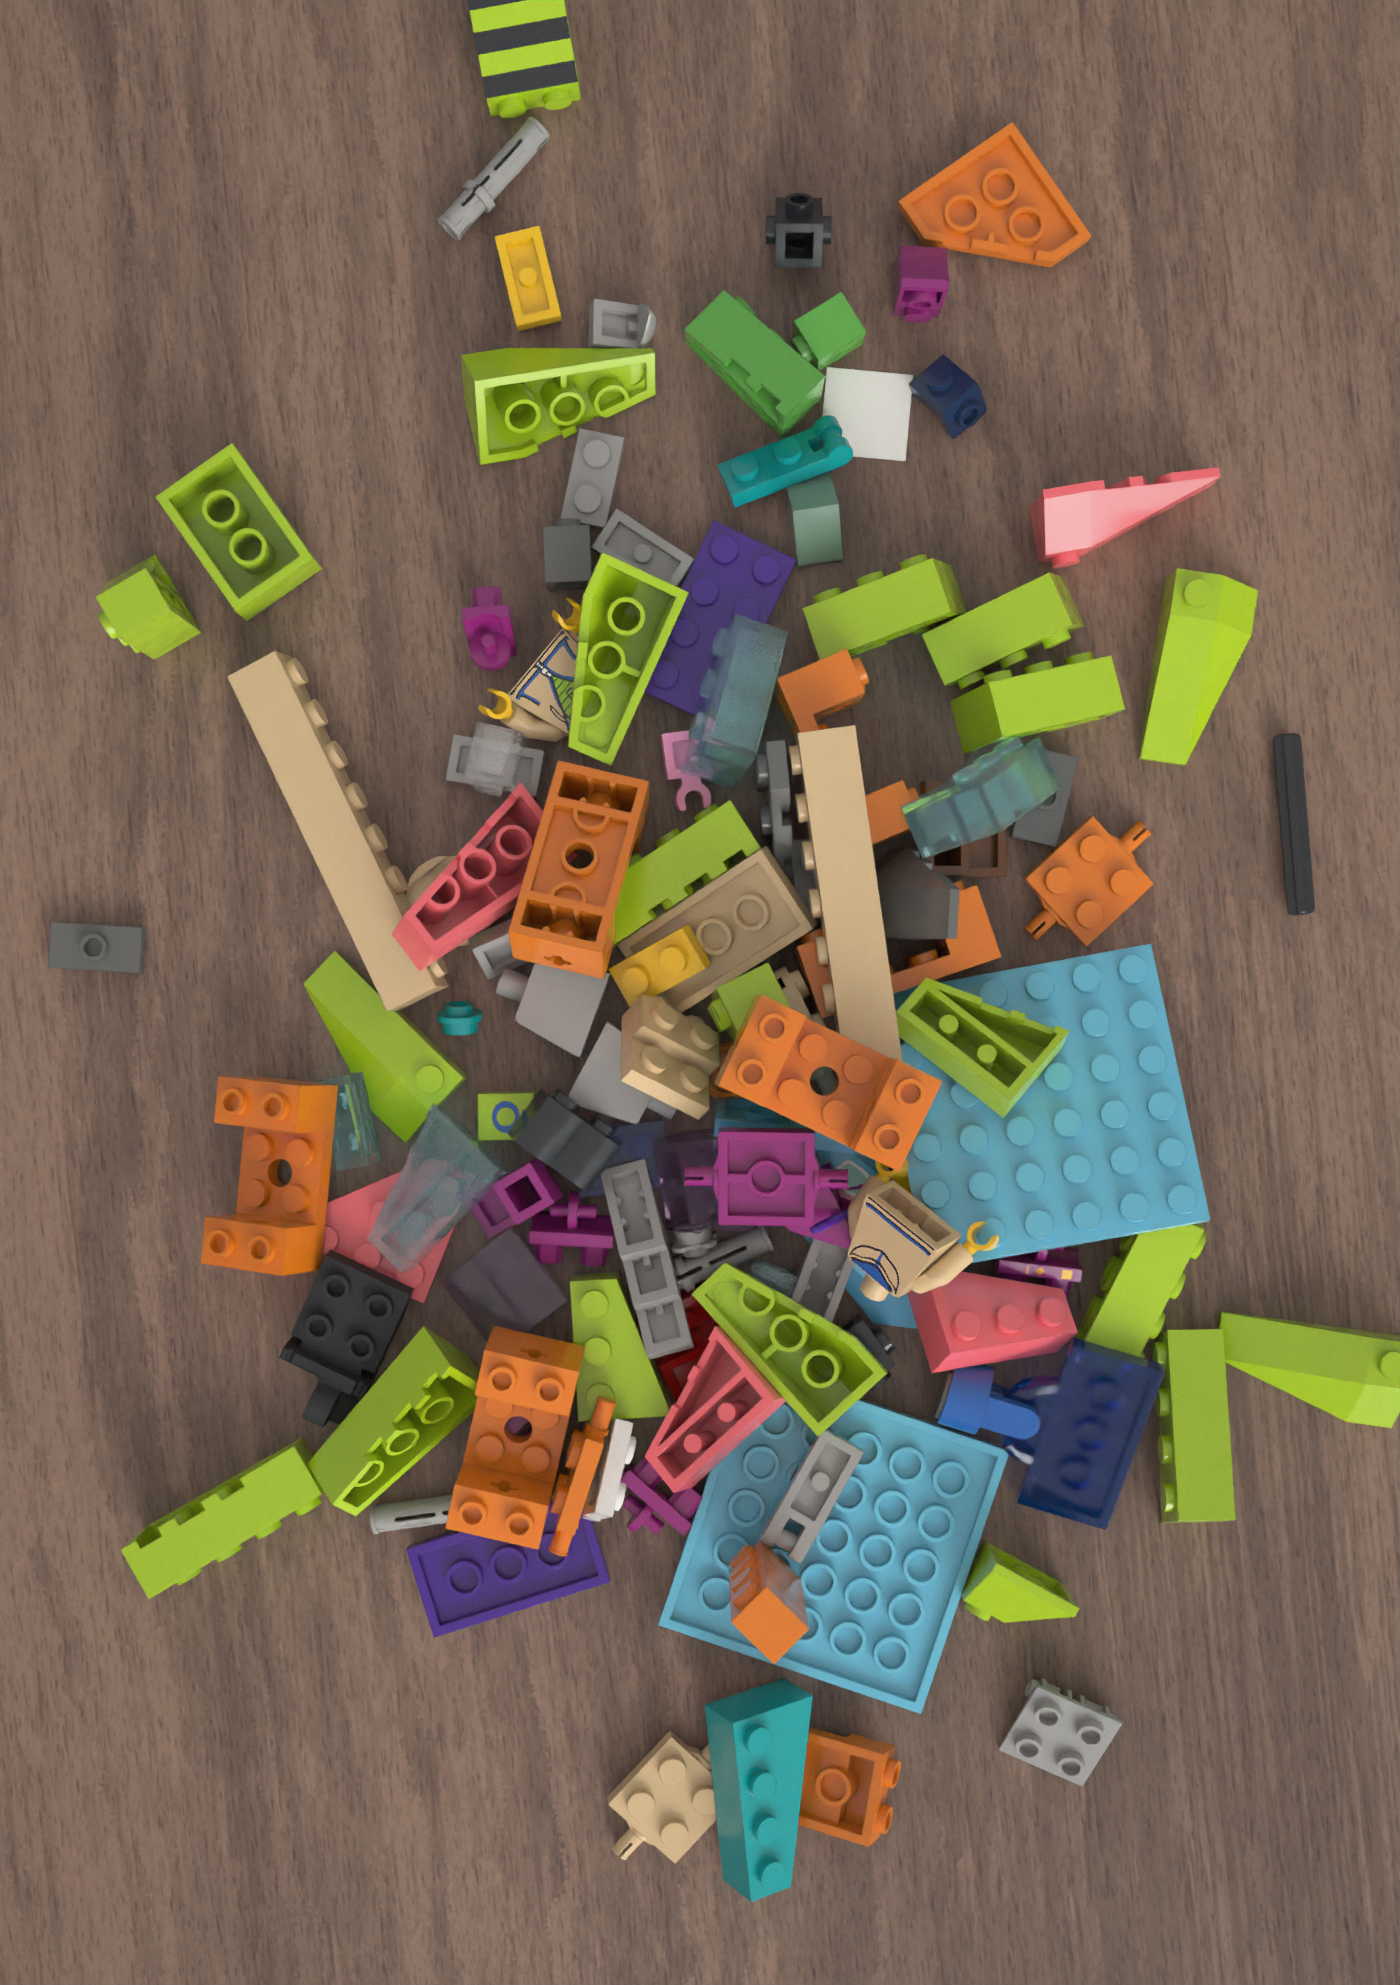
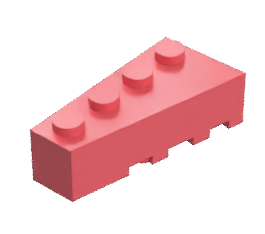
(476, 885)

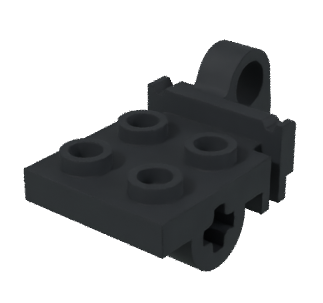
(344, 1334)

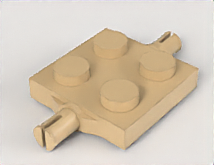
(666, 1799)

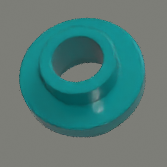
(459, 1018)

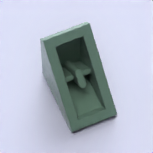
(815, 521)

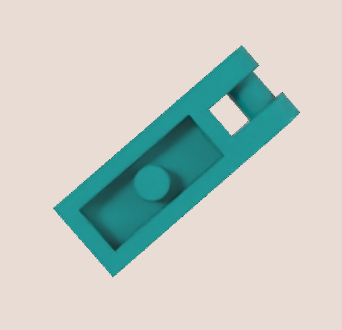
(786, 462)

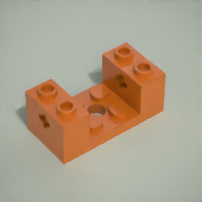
(822, 692)
(569, 912)
(972, 947)
(876, 1097)
(275, 1224)
(509, 1477)

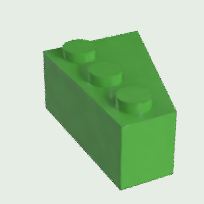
(755, 362)

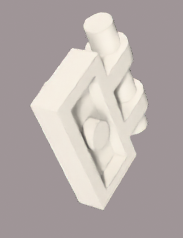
(606, 1487)

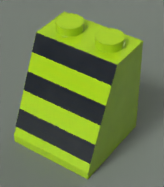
(524, 55)

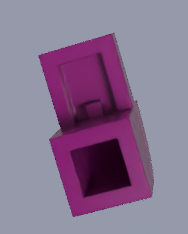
(517, 1197)

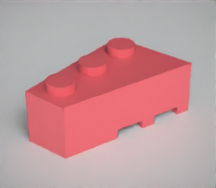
(990, 1321)
(713, 1414)

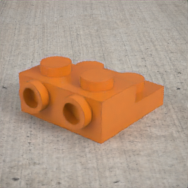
(848, 1786)

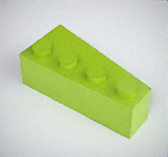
(682, 866)
(1139, 1288)
(397, 1421)
(1194, 1427)
(223, 1518)

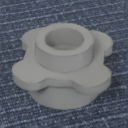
(693, 1244)

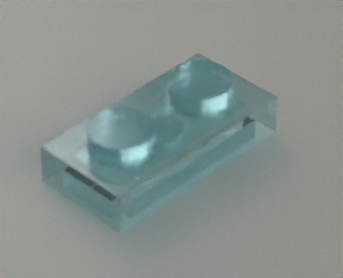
(354, 1129)

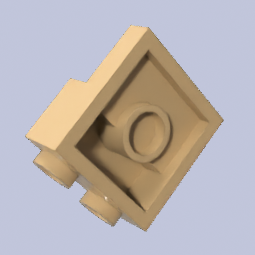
(668, 1054)

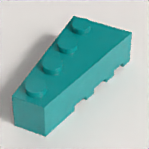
(758, 1782)

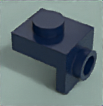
(949, 395)

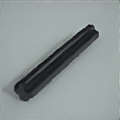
(1294, 824)

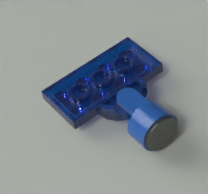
(1068, 1428)

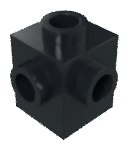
(798, 231)

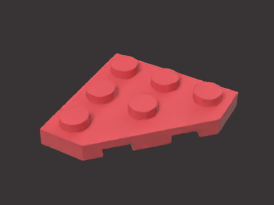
(350, 1223)

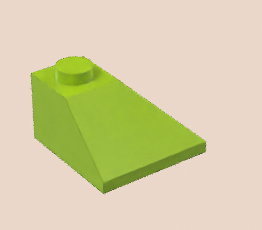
(1013, 1589)

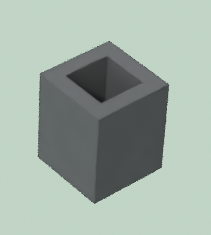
(567, 555)

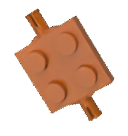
(1087, 881)
(582, 1460)

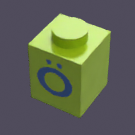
(500, 1112)

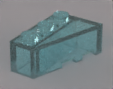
(735, 701)
(982, 797)
(436, 1189)

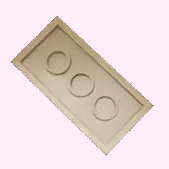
(737, 922)

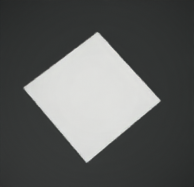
(870, 410)

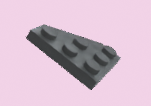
(773, 778)

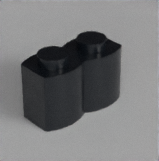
(564, 1138)

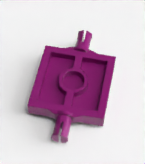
(766, 1176)

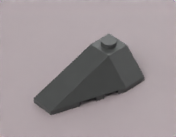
(915, 899)

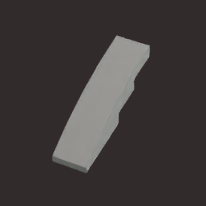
(646, 1259)
(822, 1278)

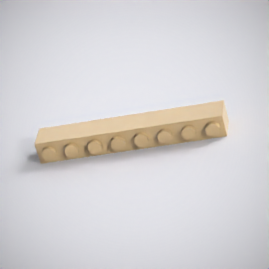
(334, 823)
(845, 888)

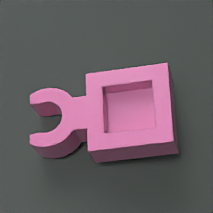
(674, 750)

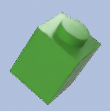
(827, 332)

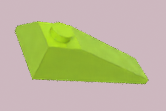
(539, 393)
(619, 642)
(1197, 647)
(398, 1061)
(798, 1351)
(1327, 1366)

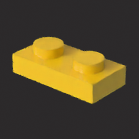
(528, 278)
(660, 965)

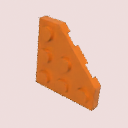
(996, 206)

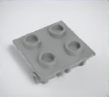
(1060, 1732)

